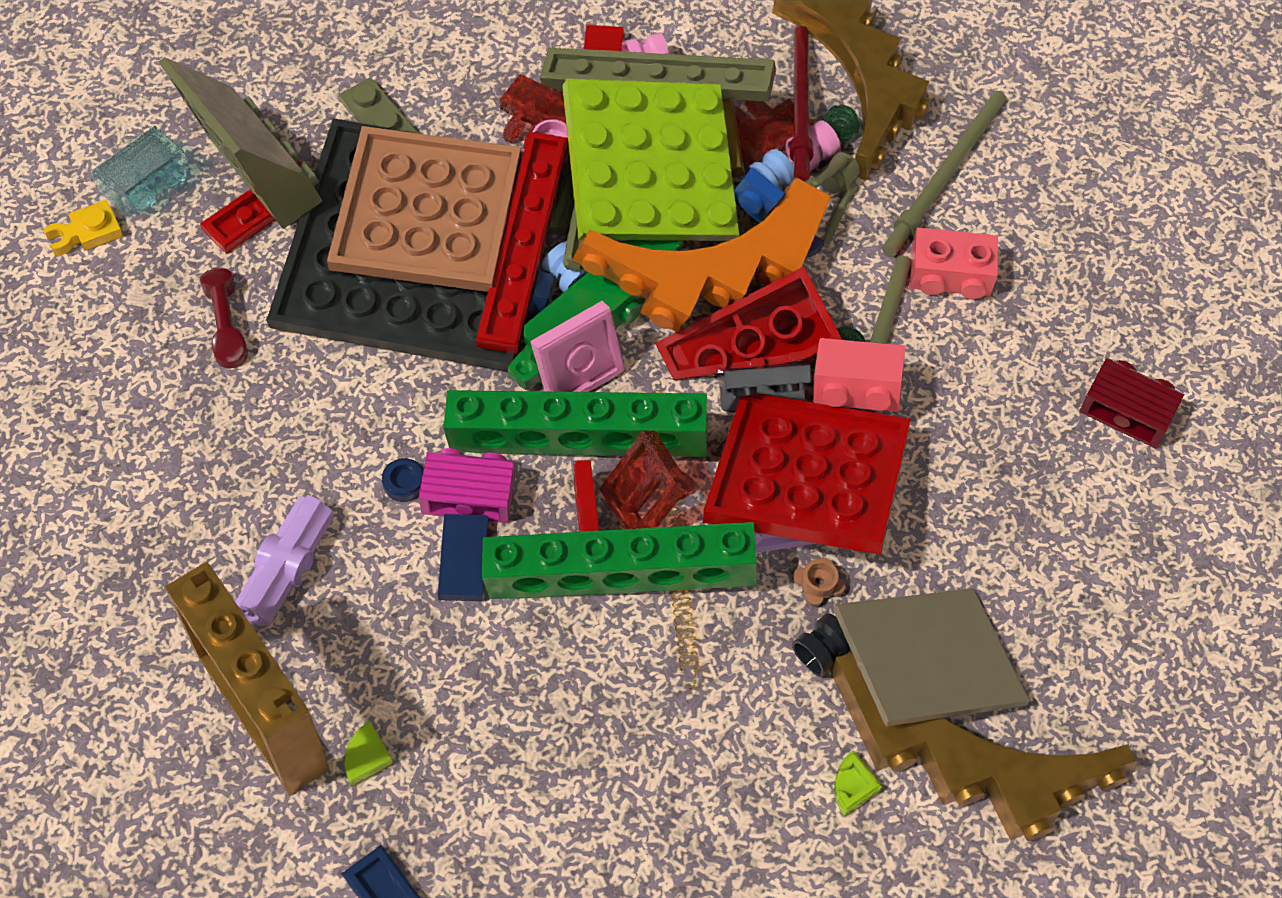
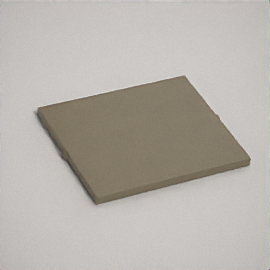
(930, 656)

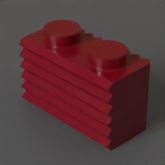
(1132, 402)

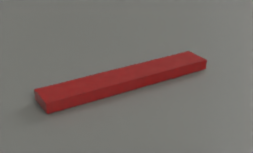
(522, 243)

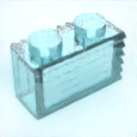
(141, 172)

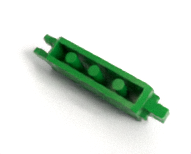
(576, 299)

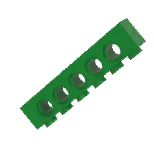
(573, 422)
(619, 561)

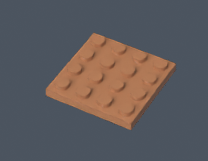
(425, 209)

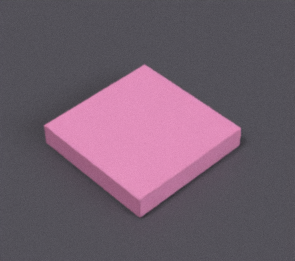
(579, 352)

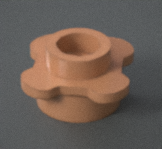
(819, 569)

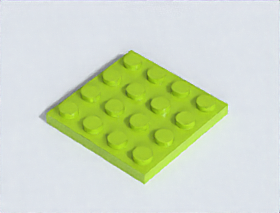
(650, 160)

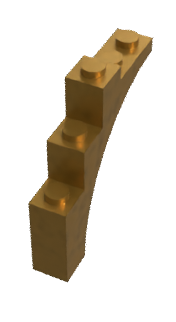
(871, 59)
(1021, 785)

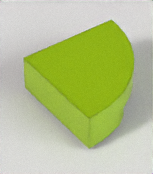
(365, 755)
(854, 784)

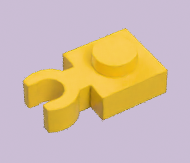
(89, 225)

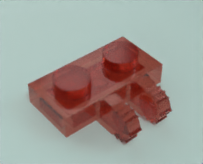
(530, 103)
(768, 131)

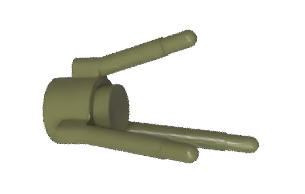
(835, 178)

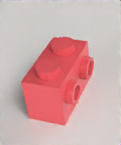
(954, 262)
(859, 374)

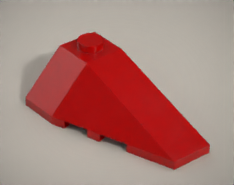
(761, 329)

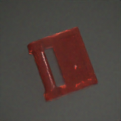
(638, 477)

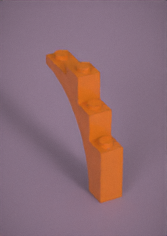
(719, 273)

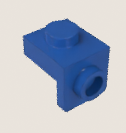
(757, 195)

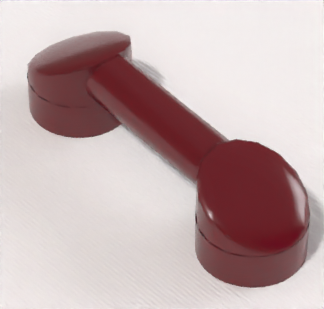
(227, 342)

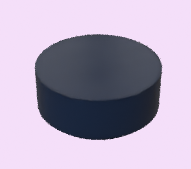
(402, 479)

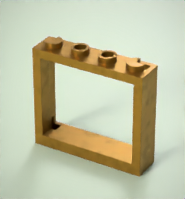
(248, 677)

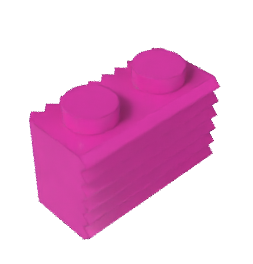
(467, 485)

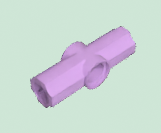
(283, 560)

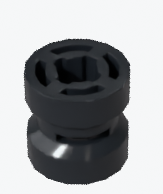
(823, 644)

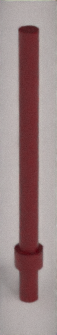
(801, 145)

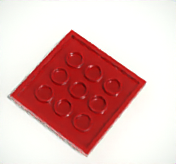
(809, 472)

